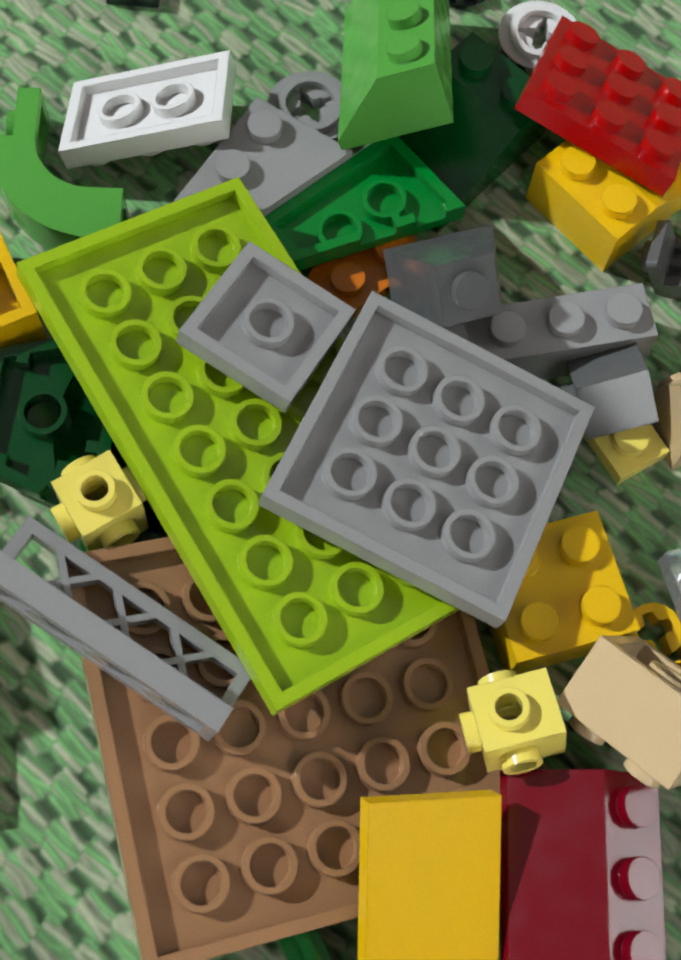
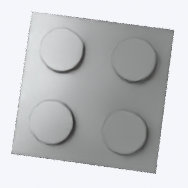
(265, 326)

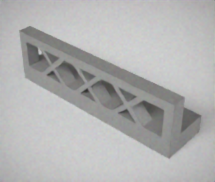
(112, 648)

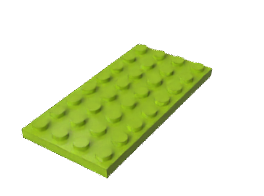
(210, 446)

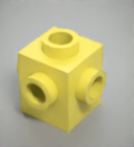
(99, 502)
(514, 721)

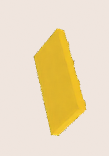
(430, 876)

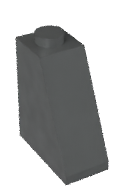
(447, 276)

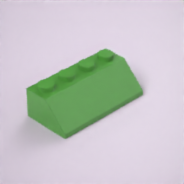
(394, 70)

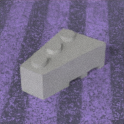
(270, 155)

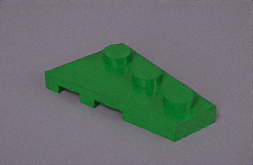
(364, 204)

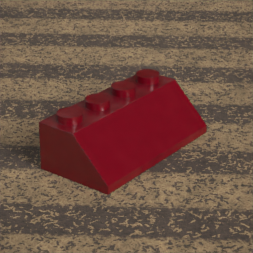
(580, 867)

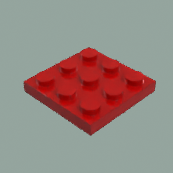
(607, 104)

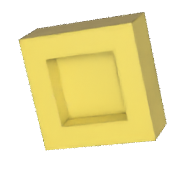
(629, 451)

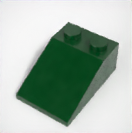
(485, 127)

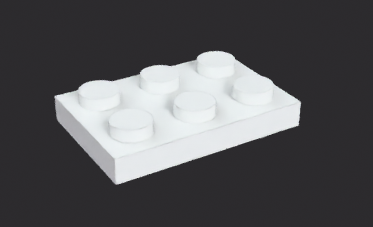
(149, 110)

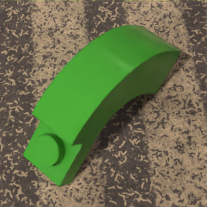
(39, 201)

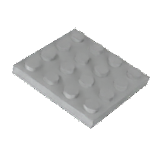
(430, 459)

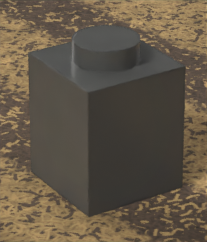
(617, 387)

